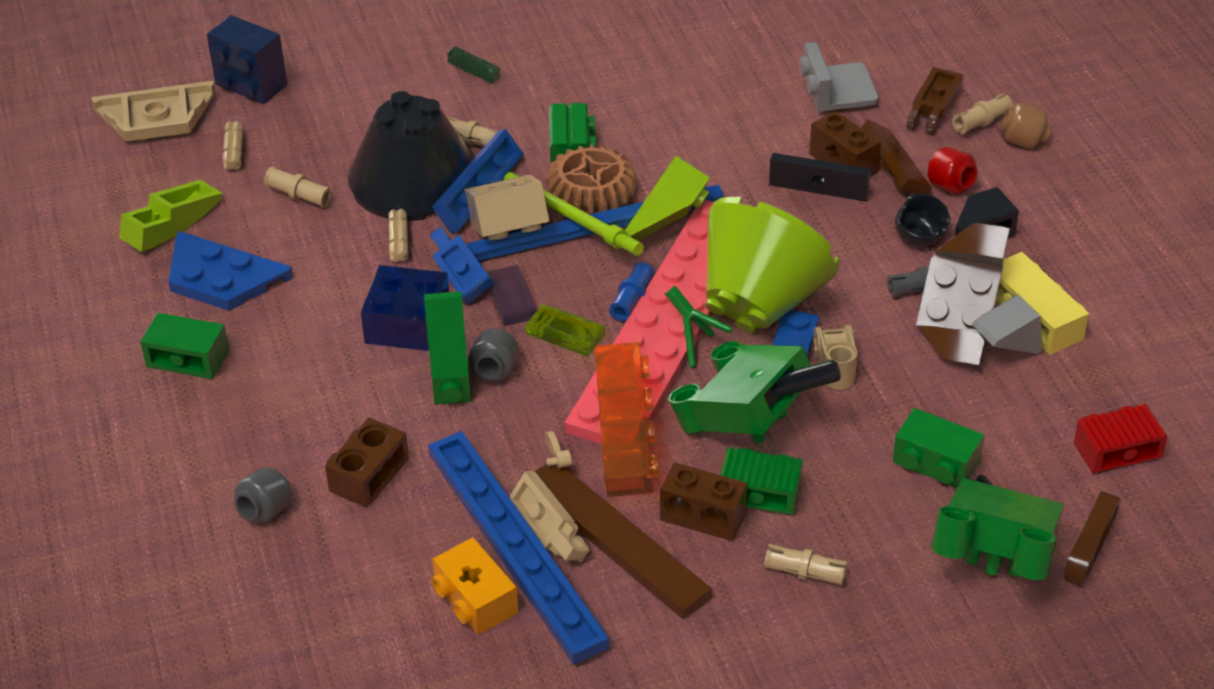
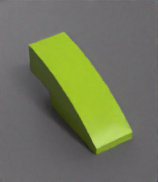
(167, 214)

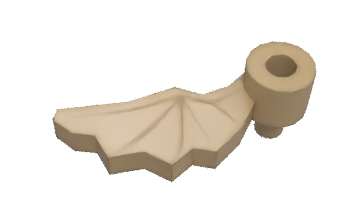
(561, 458)

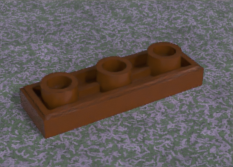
(897, 161)

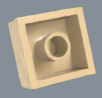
(507, 206)

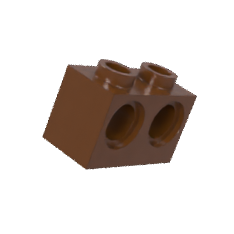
(367, 462)
(703, 501)

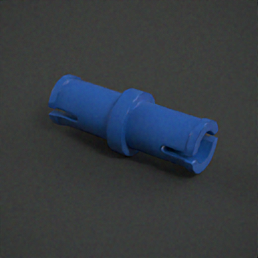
(631, 291)

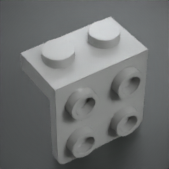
(835, 85)

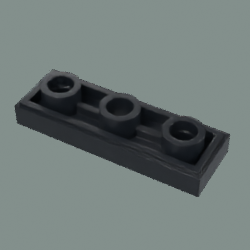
(819, 177)

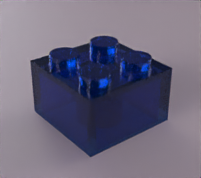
(396, 306)

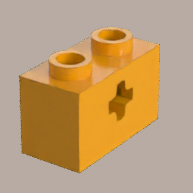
(474, 586)

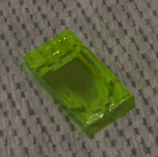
(565, 330)

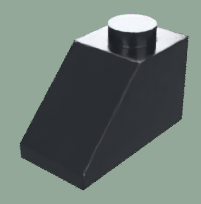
(988, 208)

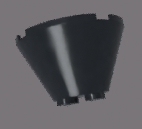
(407, 157)

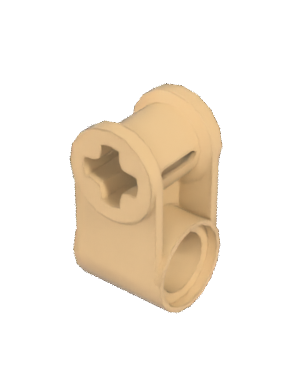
(840, 347)

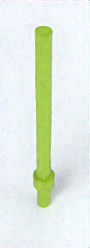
(612, 235)

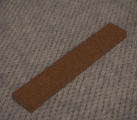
(626, 543)

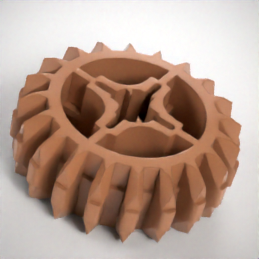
(592, 179)

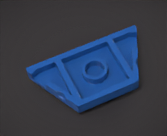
(220, 273)

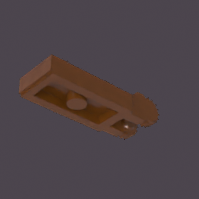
(935, 98)

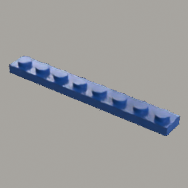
(519, 548)

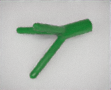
(700, 319)

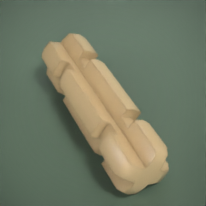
(233, 145)
(398, 235)

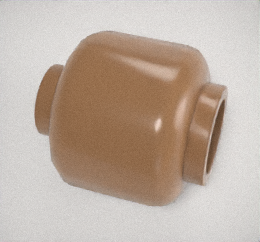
(1025, 125)

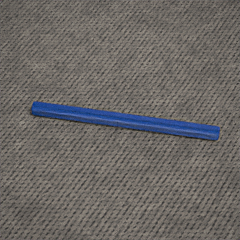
(562, 230)

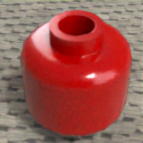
(952, 170)

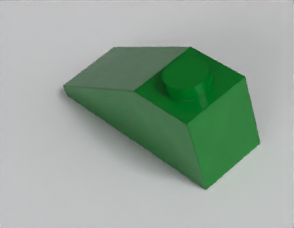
(447, 347)

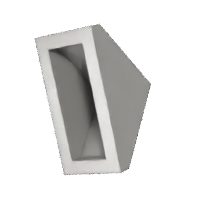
(1012, 326)

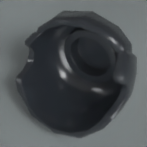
(922, 220)

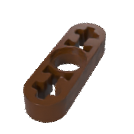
(1092, 538)

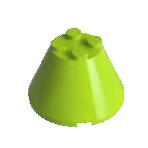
(762, 262)

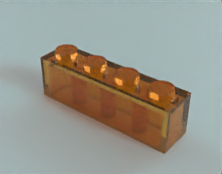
(624, 419)

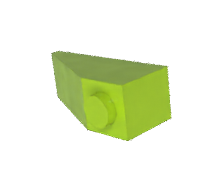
(670, 199)

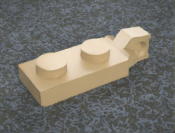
(548, 518)

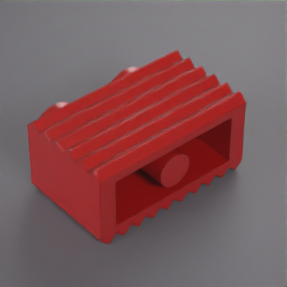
(1120, 438)

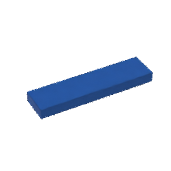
(487, 167)

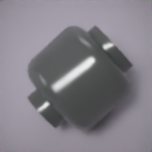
(493, 355)
(262, 495)

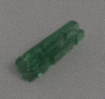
(473, 64)

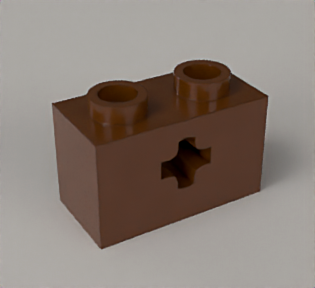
(843, 142)

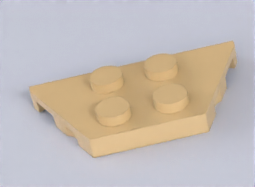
(155, 111)

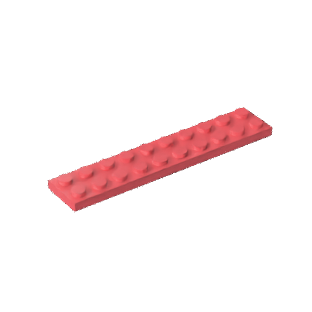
(658, 324)

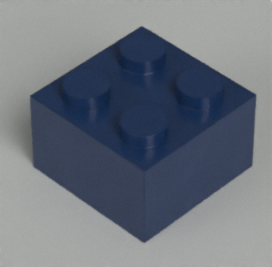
(247, 59)

